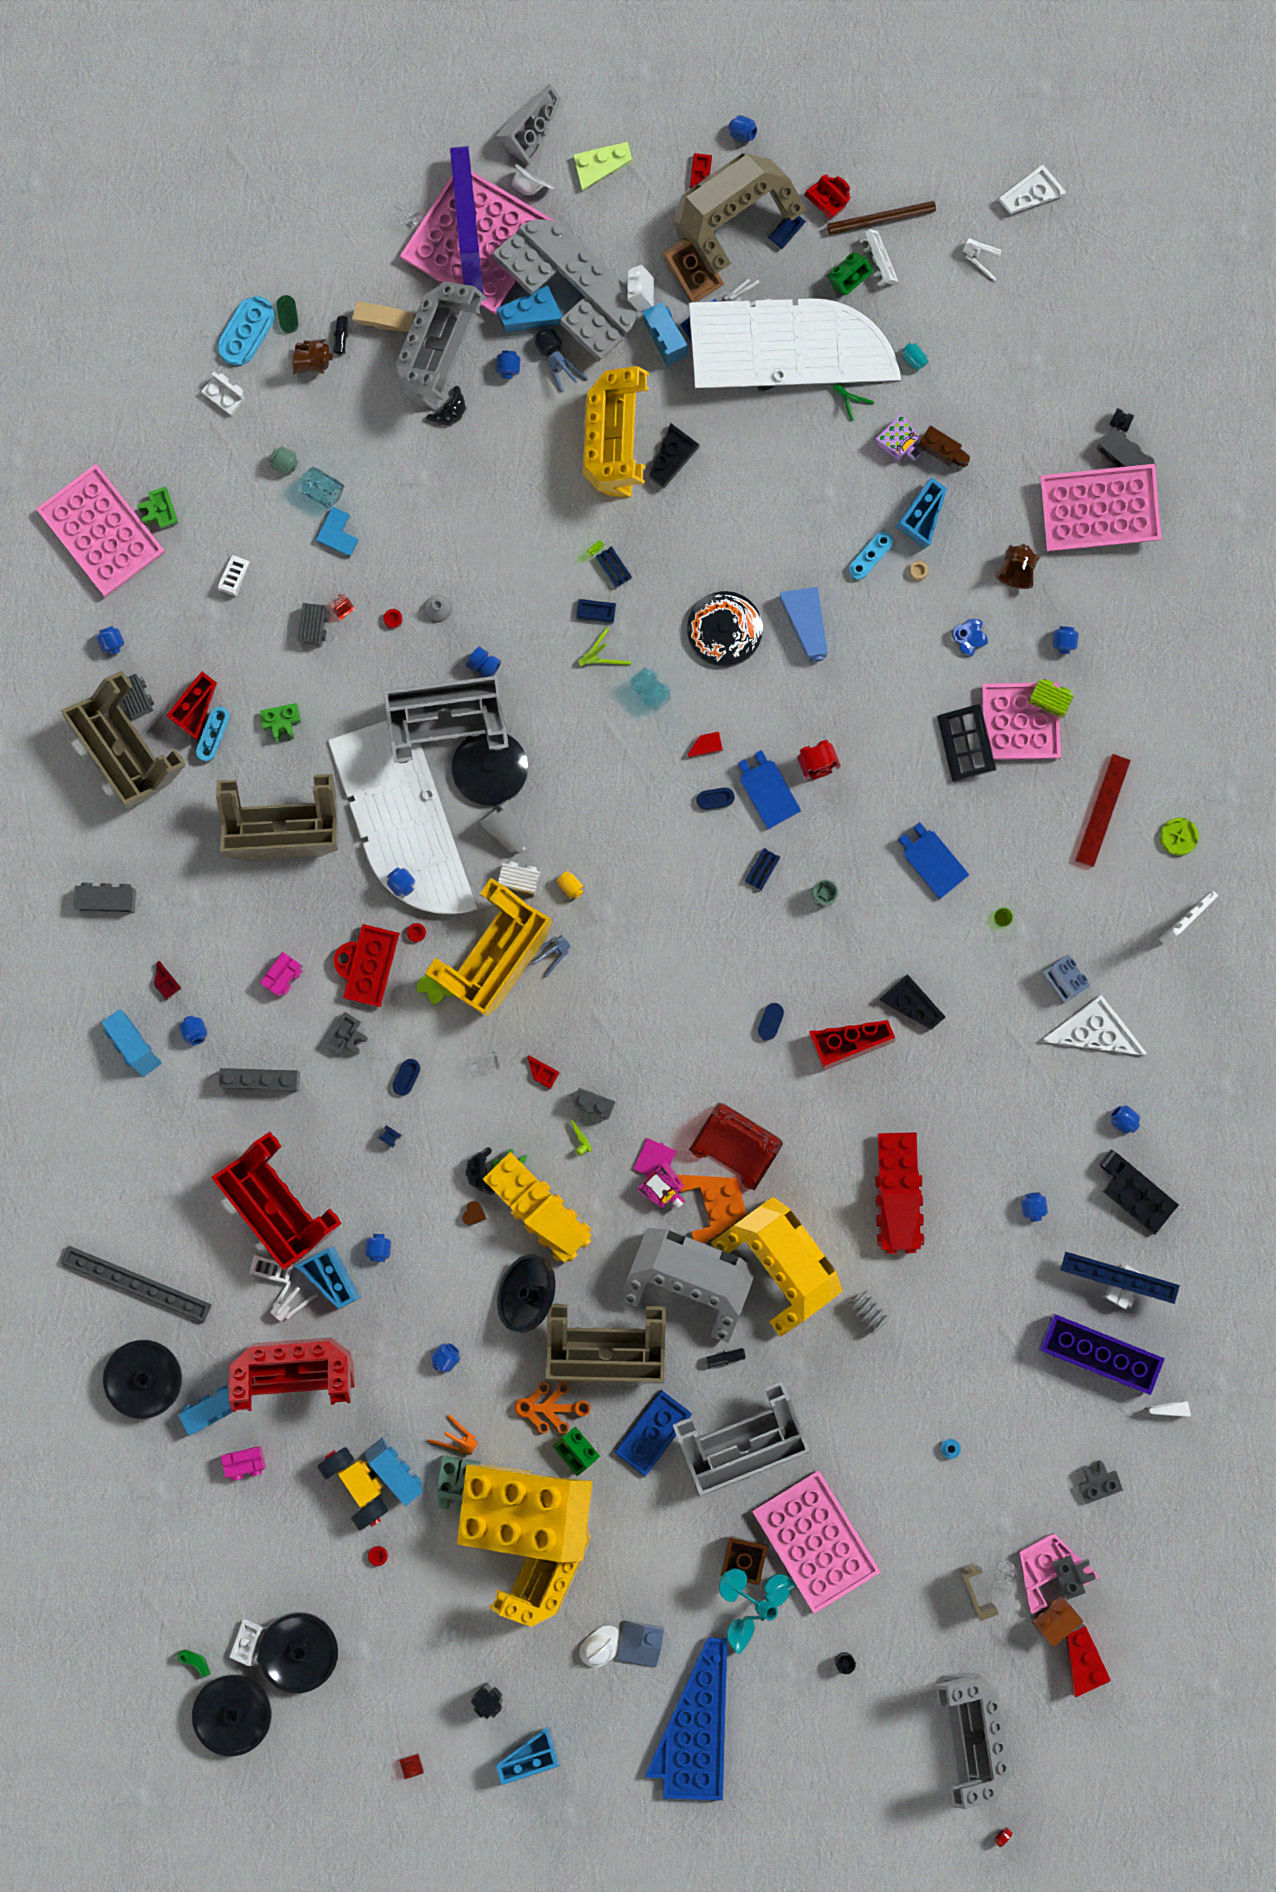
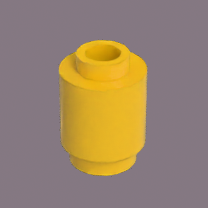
(570, 885)

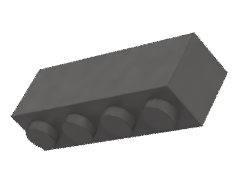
(259, 1079)

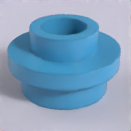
(944, 1447)

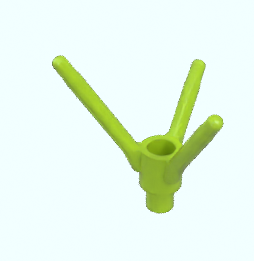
(592, 657)

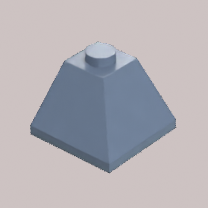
(641, 1643)

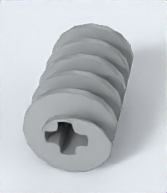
(868, 1311)

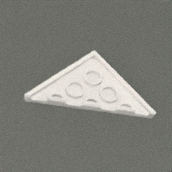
(1177, 928)
(1096, 1028)

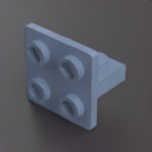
(1066, 978)

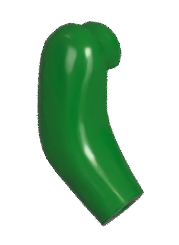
(196, 1660)

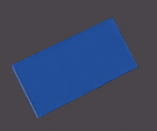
(652, 1433)

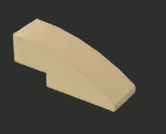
(383, 317)

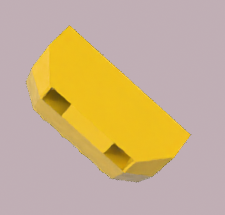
(610, 431)
(499, 955)
(788, 1257)
(537, 1590)

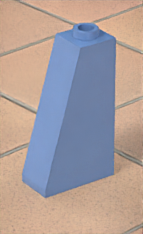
(805, 616)

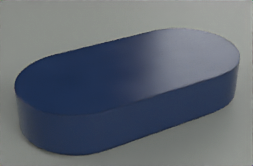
(715, 798)
(770, 1021)
(406, 1077)

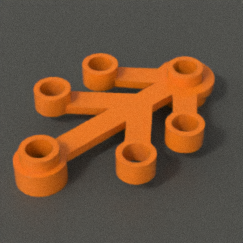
(549, 1407)

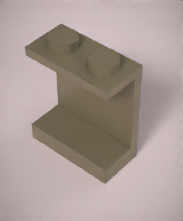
(982, 1612)

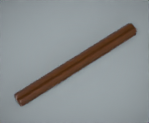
(881, 217)

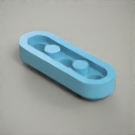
(866, 562)
(212, 725)

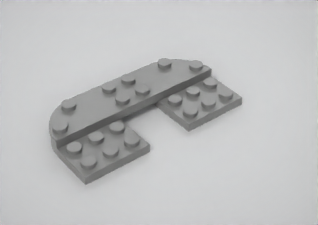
(546, 248)

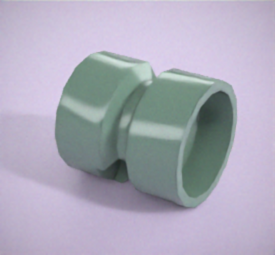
(824, 893)

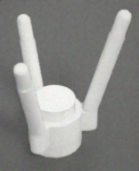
(973, 248)
(735, 295)
(281, 1310)

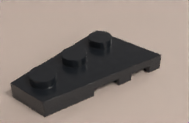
(673, 455)
(913, 1002)

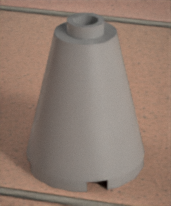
(505, 827)

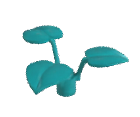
(731, 1585)

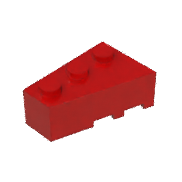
(193, 705)
(1084, 1662)

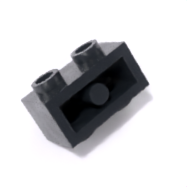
(487, 1701)

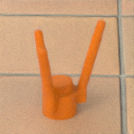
(466, 1444)

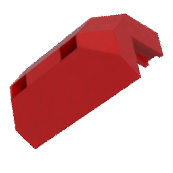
(270, 1206)
(291, 1368)

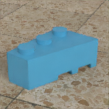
(530, 312)
(665, 333)
(922, 514)
(130, 1043)
(331, 1277)
(207, 1411)
(393, 1471)
(530, 1759)

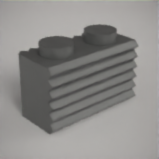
(312, 624)
(137, 700)
(593, 1103)

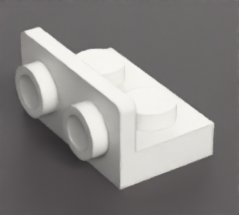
(223, 393)
(247, 1643)

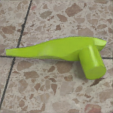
(585, 1145)

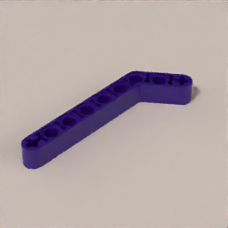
(466, 217)

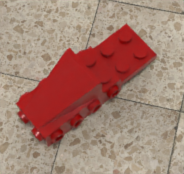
(899, 1193)

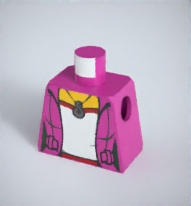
(663, 1187)

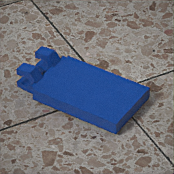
(768, 791)
(933, 861)

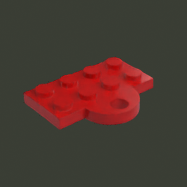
(368, 964)

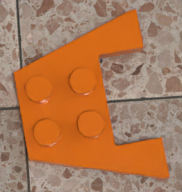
(721, 1200)

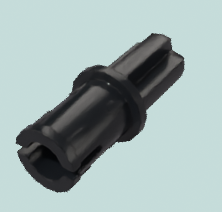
(341, 335)
(726, 1357)

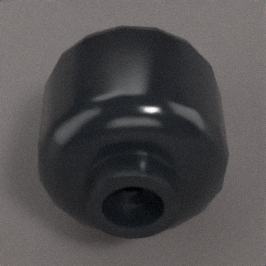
(547, 341)

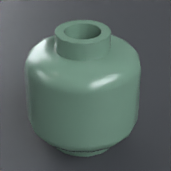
(283, 460)

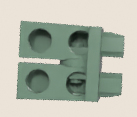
(449, 1485)

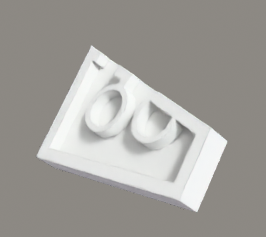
(1032, 191)

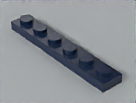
(1120, 1277)

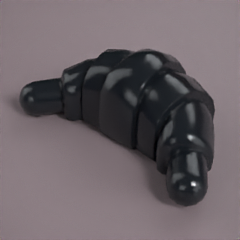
(451, 411)
(477, 1171)

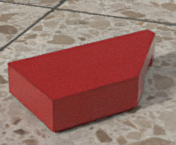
(700, 168)
(706, 744)
(542, 1073)

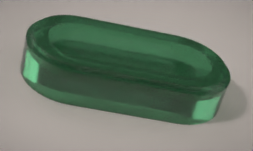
(287, 314)

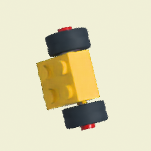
(359, 1483)

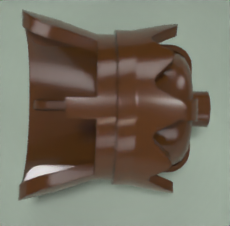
(311, 357)
(1018, 567)

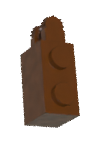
(943, 448)

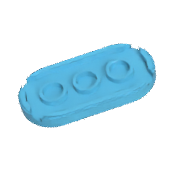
(246, 331)

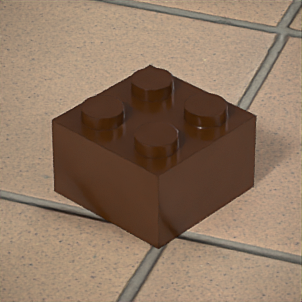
(746, 1556)

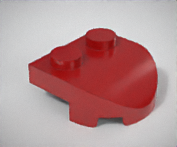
(829, 195)

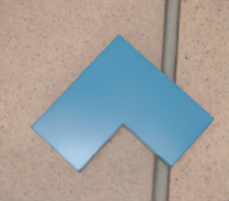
(333, 535)

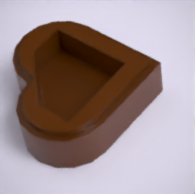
(473, 1214)

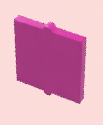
(653, 1156)

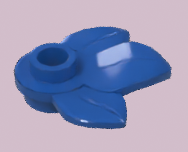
(972, 638)

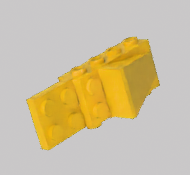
(539, 1208)

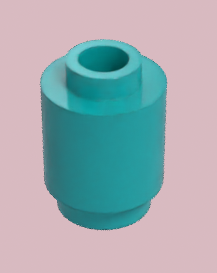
(914, 356)

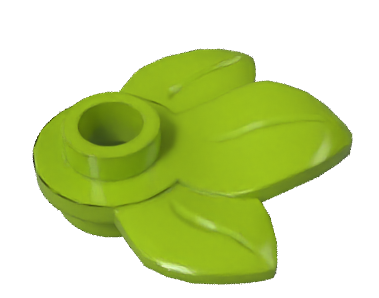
(434, 990)

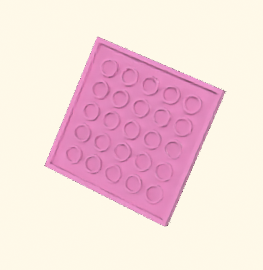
(436, 241)

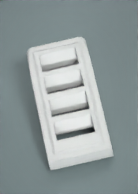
(237, 584)
(269, 1275)
(1177, 1408)

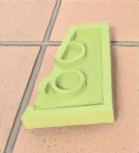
(599, 163)

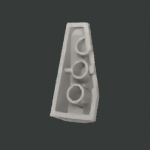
(526, 129)

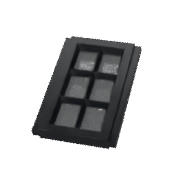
(966, 742)

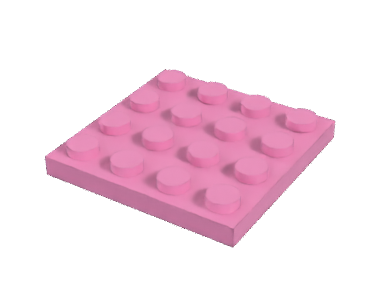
(1018, 727)

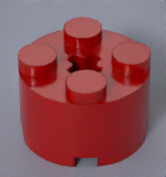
(818, 760)

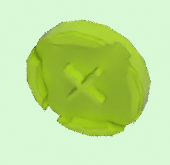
(1179, 836)

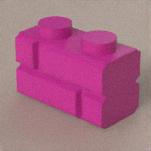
(281, 975)
(243, 1462)

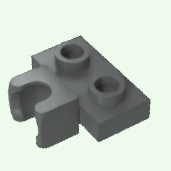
(345, 1034)
(1099, 1483)
(1072, 1575)

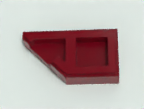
(165, 982)

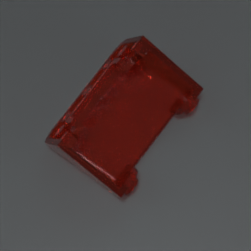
(737, 1144)

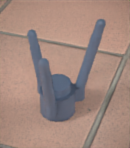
(559, 362)
(559, 945)

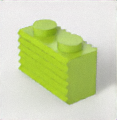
(1051, 698)

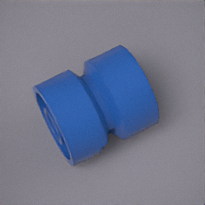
(481, 662)

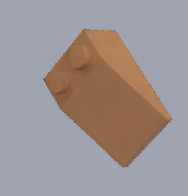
(690, 270)

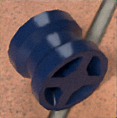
(389, 1136)

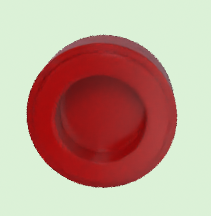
(393, 618)
(416, 932)
(377, 1555)
(1003, 1837)

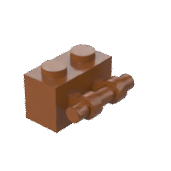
(1057, 1620)

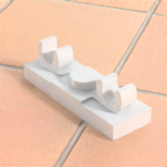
(879, 257)

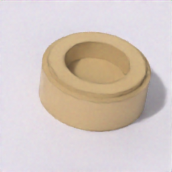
(918, 570)

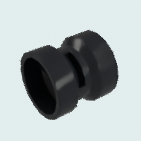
(1121, 420)
(845, 1666)

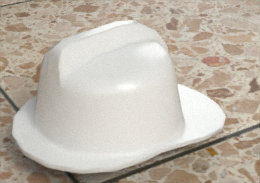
(527, 183)
(600, 1646)

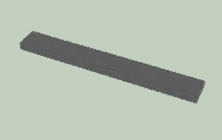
(136, 1284)

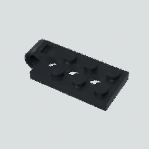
(1119, 1167)

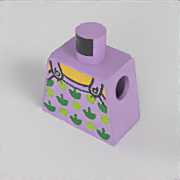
(899, 439)

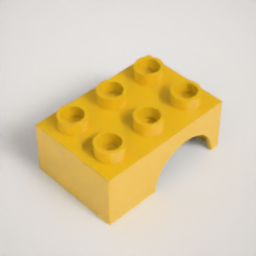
(524, 1513)

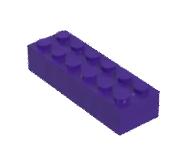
(1101, 1354)

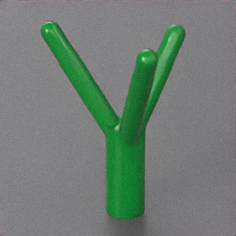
(845, 394)

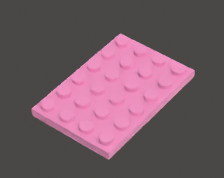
(1101, 507)
(100, 530)
(816, 1541)

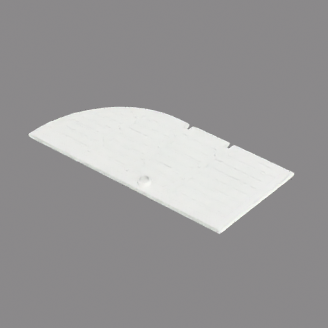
(786, 344)
(402, 819)

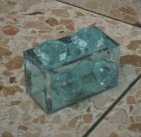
(320, 487)
(650, 688)

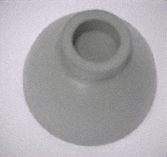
(438, 608)

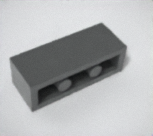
(1122, 451)
(105, 898)

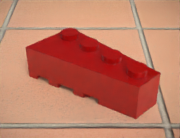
(848, 1042)

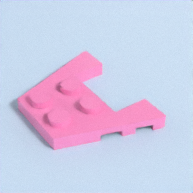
(1039, 1569)

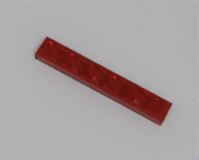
(1102, 810)

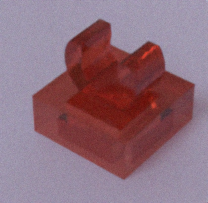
(341, 606)
(411, 1766)

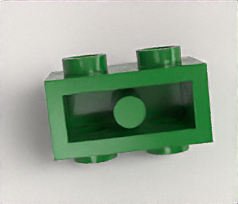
(849, 273)
(579, 1452)

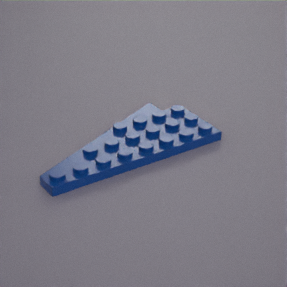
(694, 1739)

